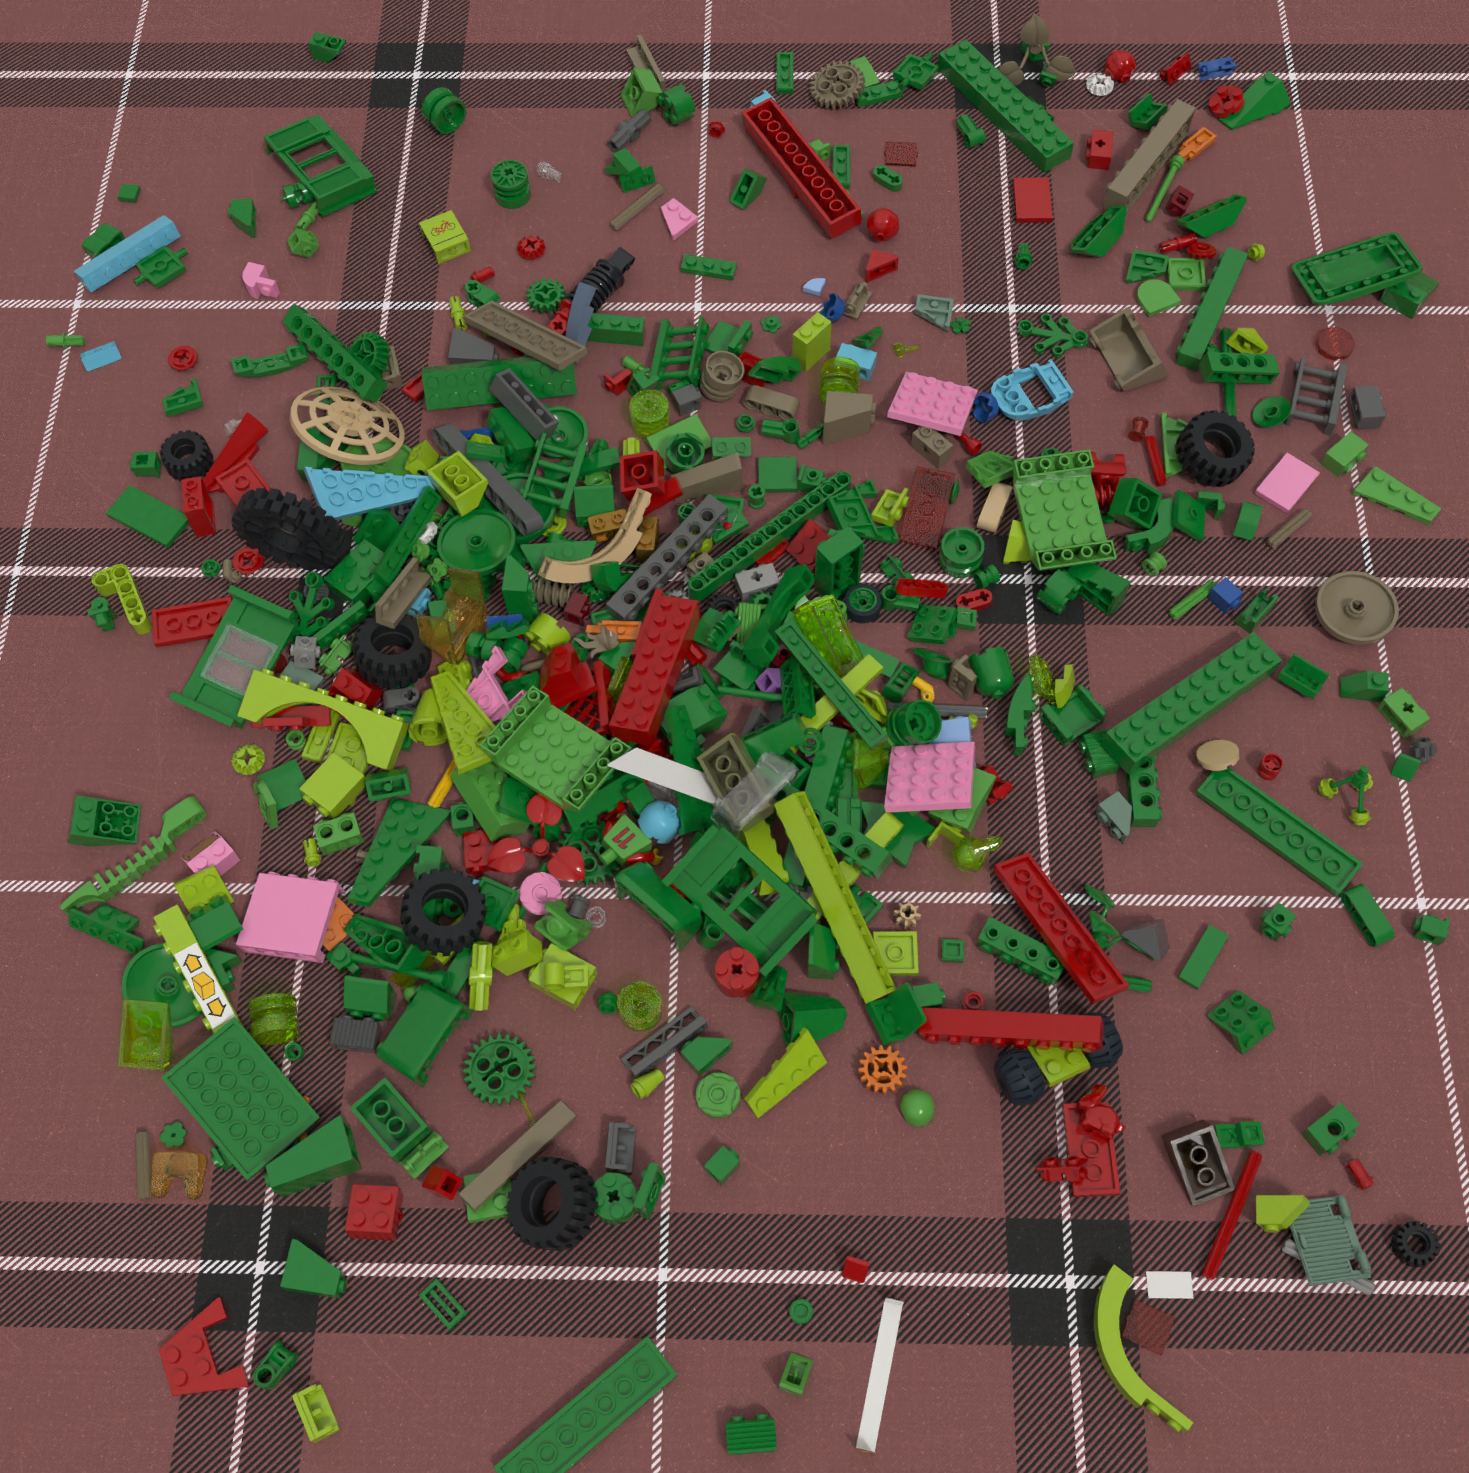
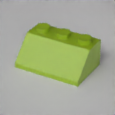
(458, 482)

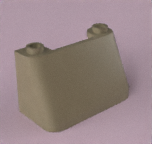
(1128, 351)

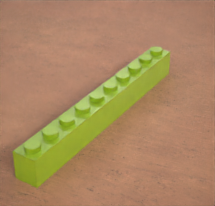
(834, 897)

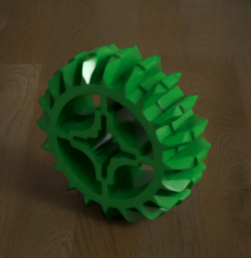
(373, 351)

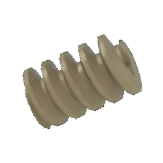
(552, 594)

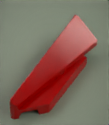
(237, 449)

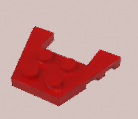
(190, 1359)

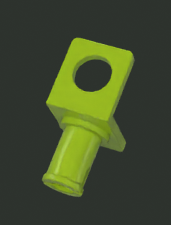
(948, 831)

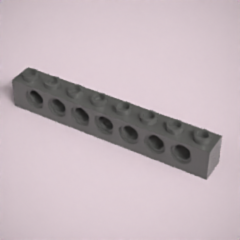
(708, 508)

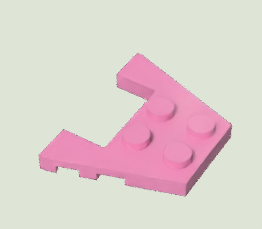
(487, 691)

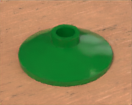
(1271, 412)

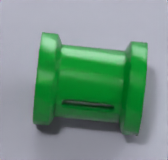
(756, 496)

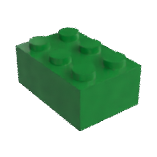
(354, 574)
(391, 1120)

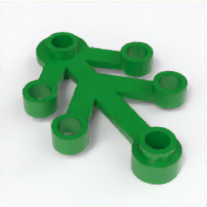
(1075, 338)
(308, 612)

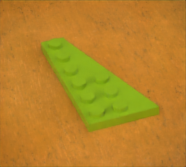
(463, 722)

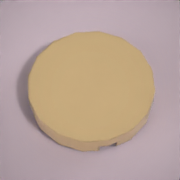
(1217, 755)

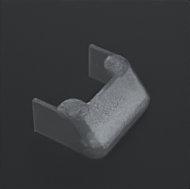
(753, 792)

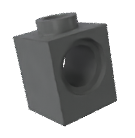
(687, 399)

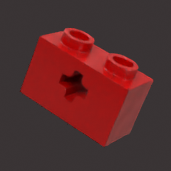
(1100, 149)

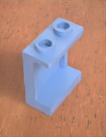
(955, 731)

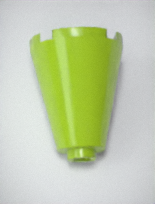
(427, 722)

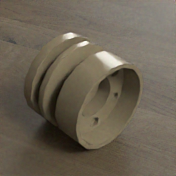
(721, 376)

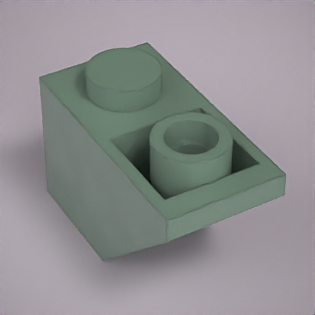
(1116, 815)

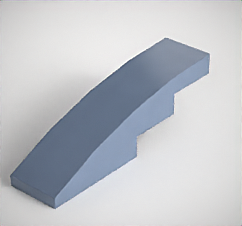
(580, 314)

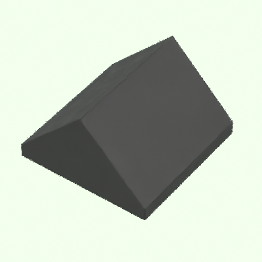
(1149, 936)

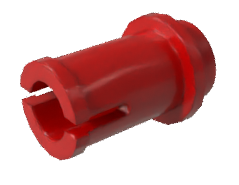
(483, 274)
(1360, 1175)

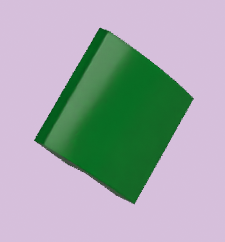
(284, 784)

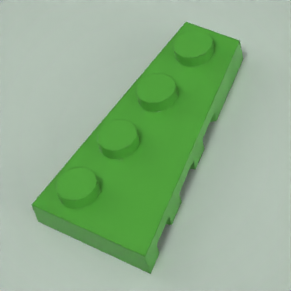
(1385, 489)

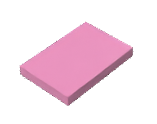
(1287, 483)

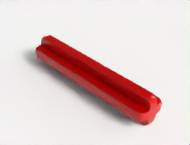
(1155, 461)

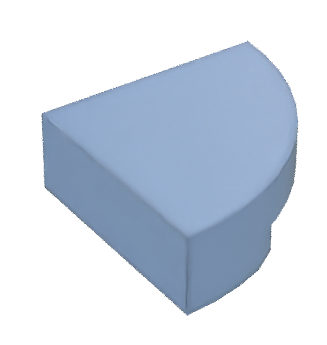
(814, 286)

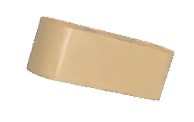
(994, 507)

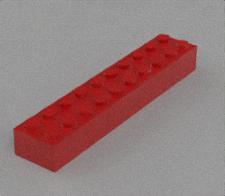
(802, 168)

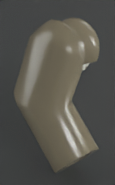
(230, 574)

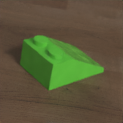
(966, 818)

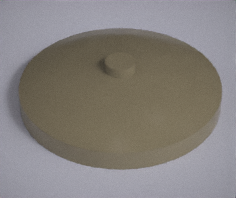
(1356, 607)

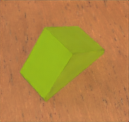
(1247, 341)

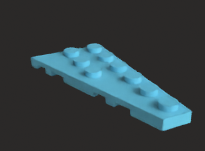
(356, 492)

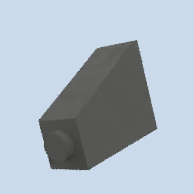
(469, 348)

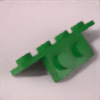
(109, 926)

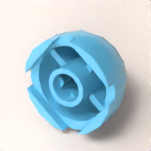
(660, 821)

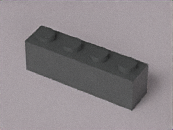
(523, 404)

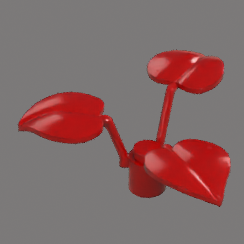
(508, 855)

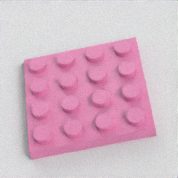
(932, 403)
(930, 777)

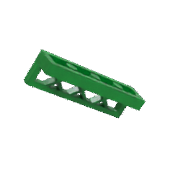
(800, 685)

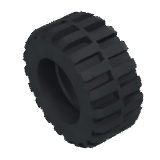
(1225, 432)
(391, 669)
(448, 886)
(528, 1197)

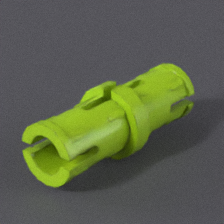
(457, 313)

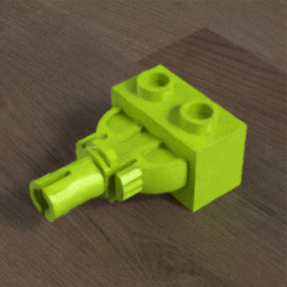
(515, 946)

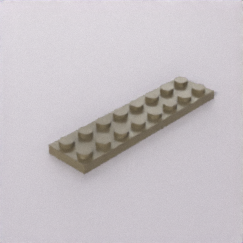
(526, 335)

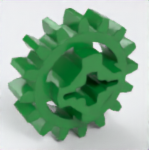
(545, 295)

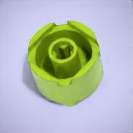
(546, 635)

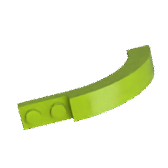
(1114, 1358)

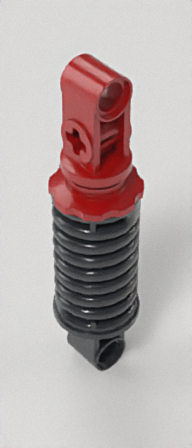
(605, 277)

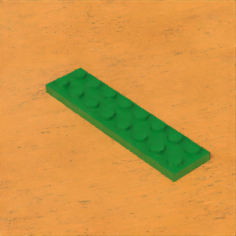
(1280, 829)
(592, 1413)

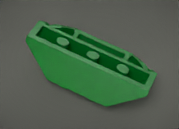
(1214, 216)
(1100, 233)

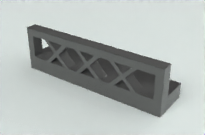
(667, 1047)

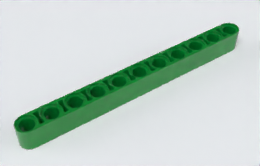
(766, 537)

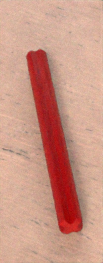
(1231, 1216)

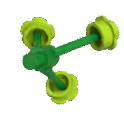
(1361, 781)

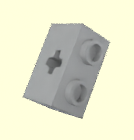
(755, 580)

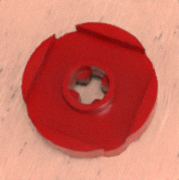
(1224, 93)

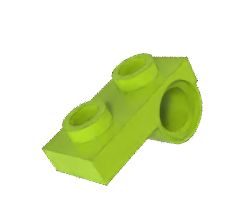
(565, 977)

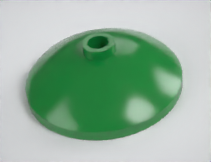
(570, 428)

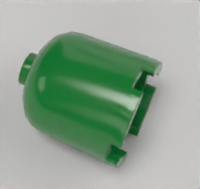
(992, 672)

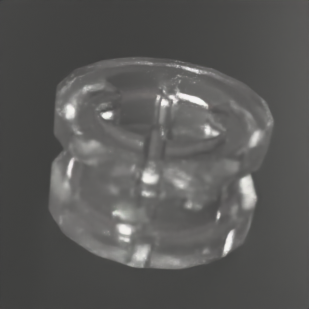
(596, 909)

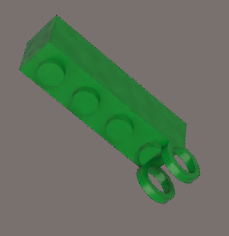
(780, 736)

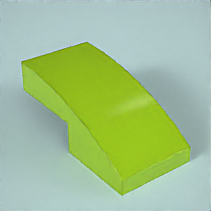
(1065, 686)

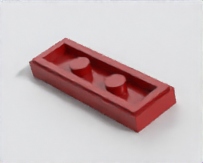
(672, 491)

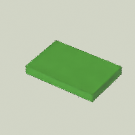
(689, 425)

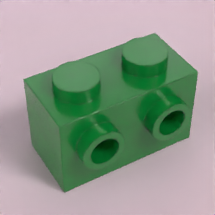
(388, 784)

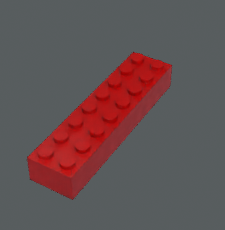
(655, 670)

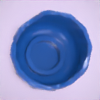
(833, 308)
(986, 407)

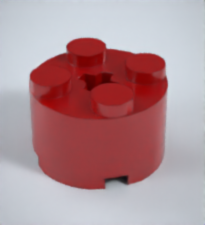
(737, 961)

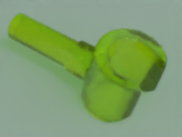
(900, 349)

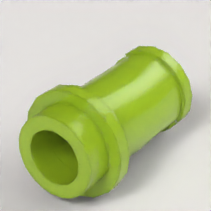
(311, 852)

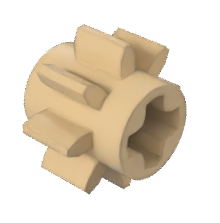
(907, 908)

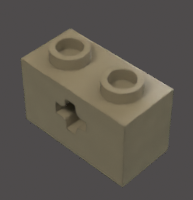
(932, 446)

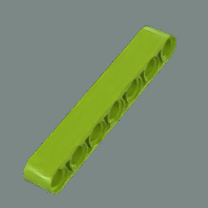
(881, 833)

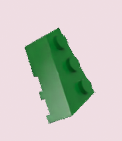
(1100, 587)

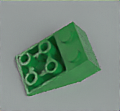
(103, 822)

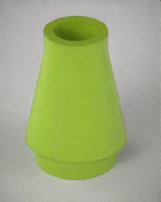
(644, 1085)

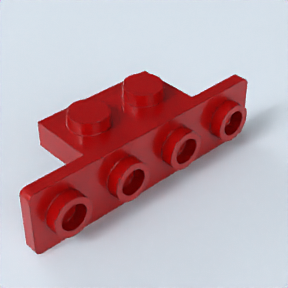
(296, 718)

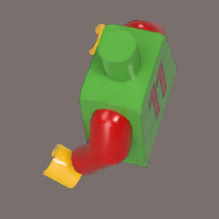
(626, 843)

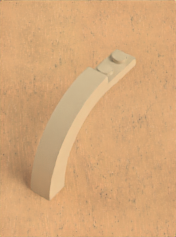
(616, 550)

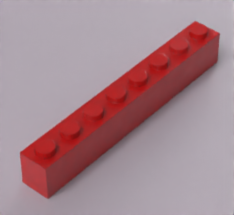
(1013, 1028)

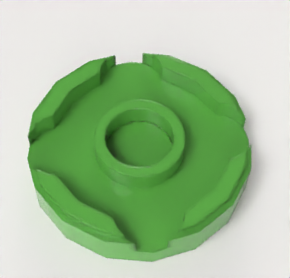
(718, 1095)

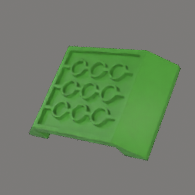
(1060, 510)
(552, 751)

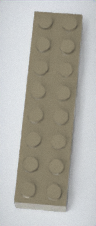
(1150, 157)

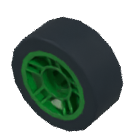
(863, 594)

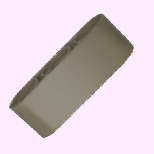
(771, 403)

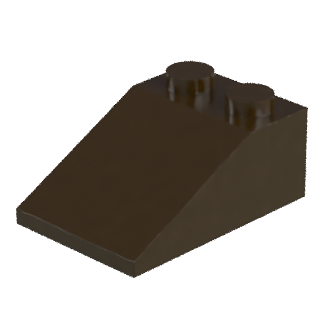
(1198, 1161)

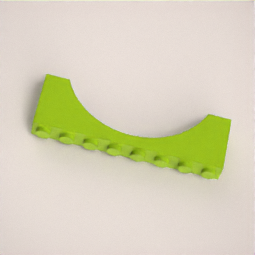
(379, 733)

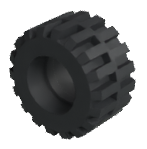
(183, 444)

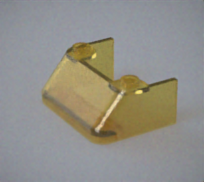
(465, 613)

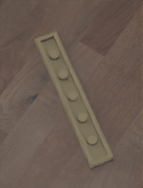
(517, 1156)

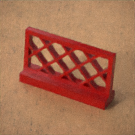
(602, 700)

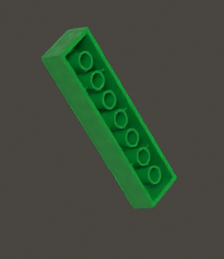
(470, 382)

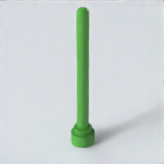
(1175, 164)

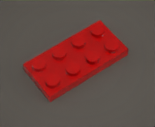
(188, 621)
(1099, 1150)

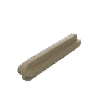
(1289, 528)
(143, 1165)

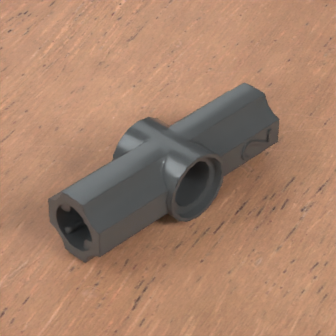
(629, 131)

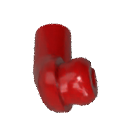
(505, 676)

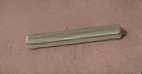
(636, 207)

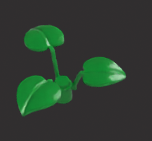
(1099, 923)

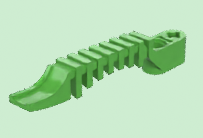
(176, 822)

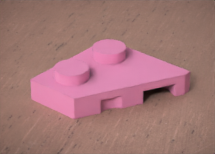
(677, 218)

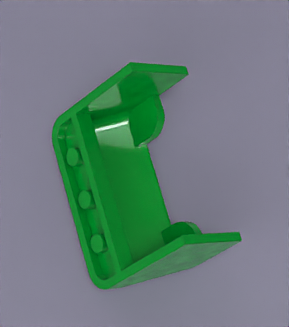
(660, 901)

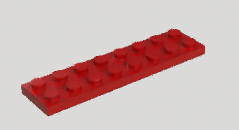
(1060, 928)

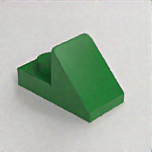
(623, 164)
(222, 963)

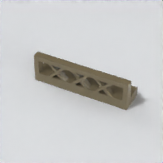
(642, 58)
(401, 595)

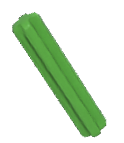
(1191, 600)

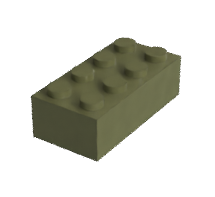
(726, 766)

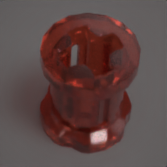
(1137, 433)

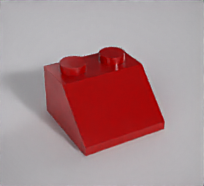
(560, 670)

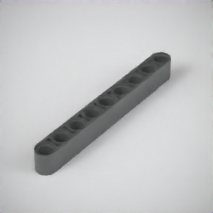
(498, 490)

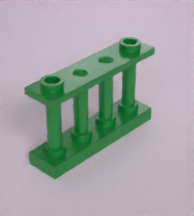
(665, 346)
(572, 472)

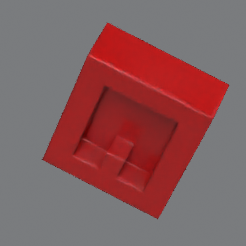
(618, 384)

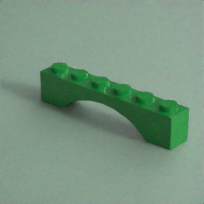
(763, 641)

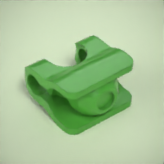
(561, 927)

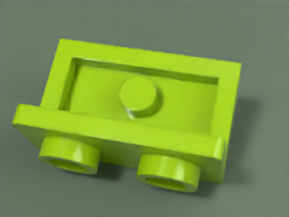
(890, 507)

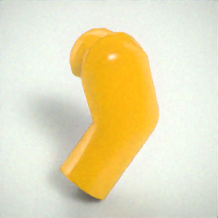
(925, 688)

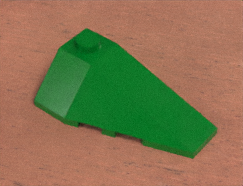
(385, 943)

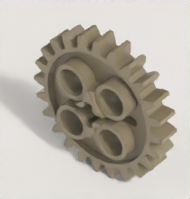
(837, 85)

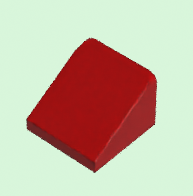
(855, 1269)

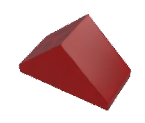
(880, 264)

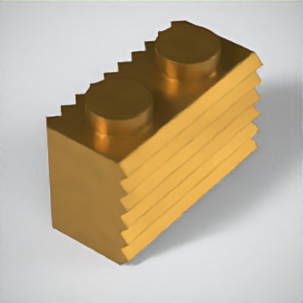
(649, 540)

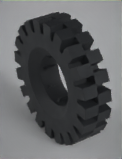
(314, 538)

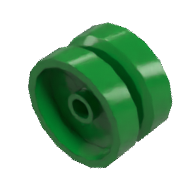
(443, 110)
(961, 552)

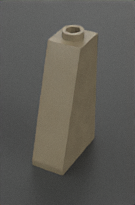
(711, 478)

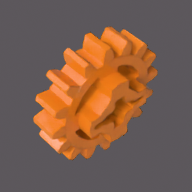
(888, 1076)

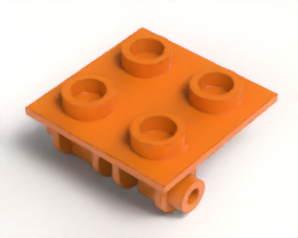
(339, 920)

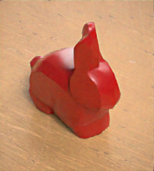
(1097, 1116)

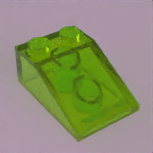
(146, 1035)

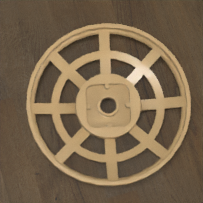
(347, 419)

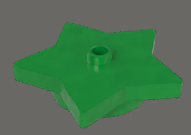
(913, 831)

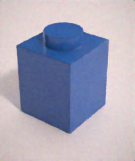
(1225, 595)

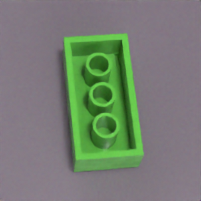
(482, 792)

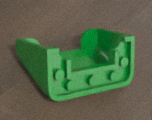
(422, 1032)

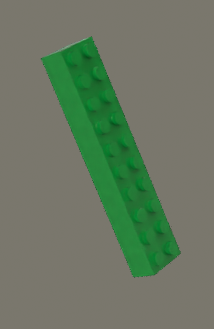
(1005, 106)
(1190, 703)

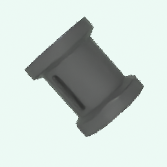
(578, 906)

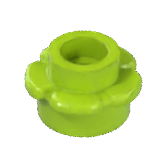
(1256, 252)

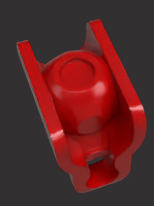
(1108, 472)

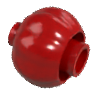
(1120, 65)
(883, 224)

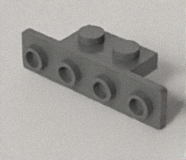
(759, 718)

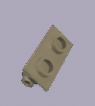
(857, 300)

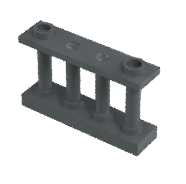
(1335, 391)

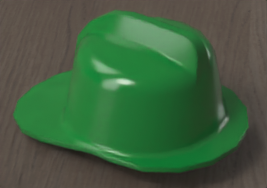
(935, 663)

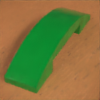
(270, 365)

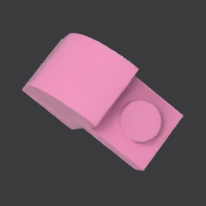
(258, 281)

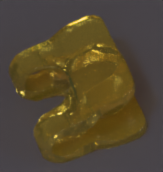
(181, 1164)

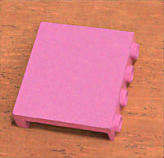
(288, 916)

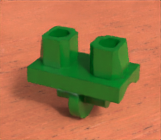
(102, 614)

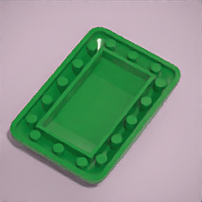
(1357, 269)

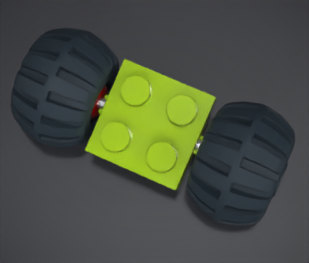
(1023, 1072)

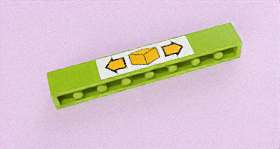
(196, 968)

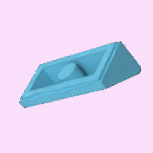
(100, 356)

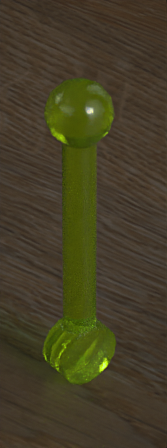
(524, 1103)

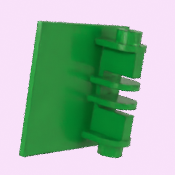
(716, 628)
(738, 668)

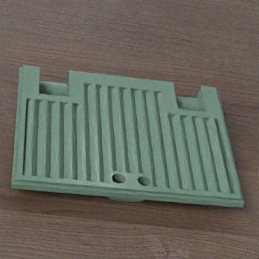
(1328, 1243)

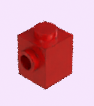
(442, 1182)

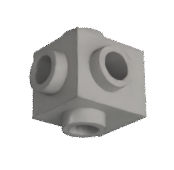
(305, 652)

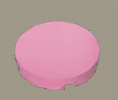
(537, 891)

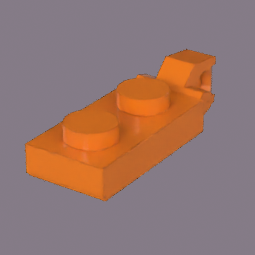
(1197, 143)
(625, 630)

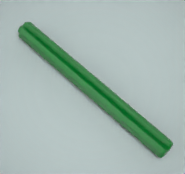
(1229, 388)

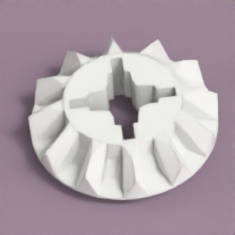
(1099, 89)
(428, 532)

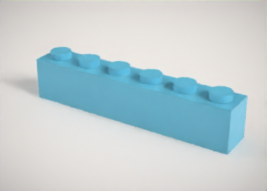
(127, 253)

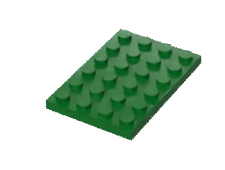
(241, 1098)

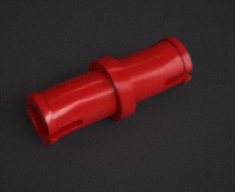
(1177, 243)

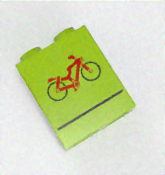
(445, 236)

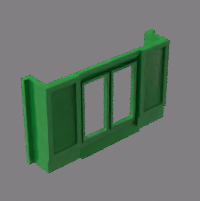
(335, 187)
(775, 930)

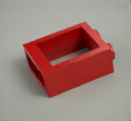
(198, 506)

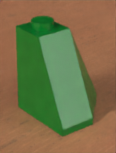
(311, 458)
(816, 1013)

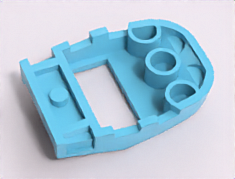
(1014, 401)

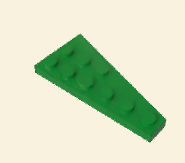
(693, 812)
(395, 846)

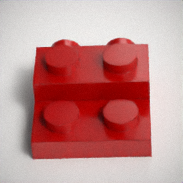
(805, 544)
(477, 851)

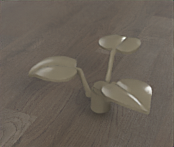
(1036, 34)

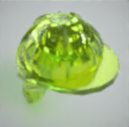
(971, 852)

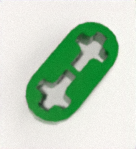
(887, 178)

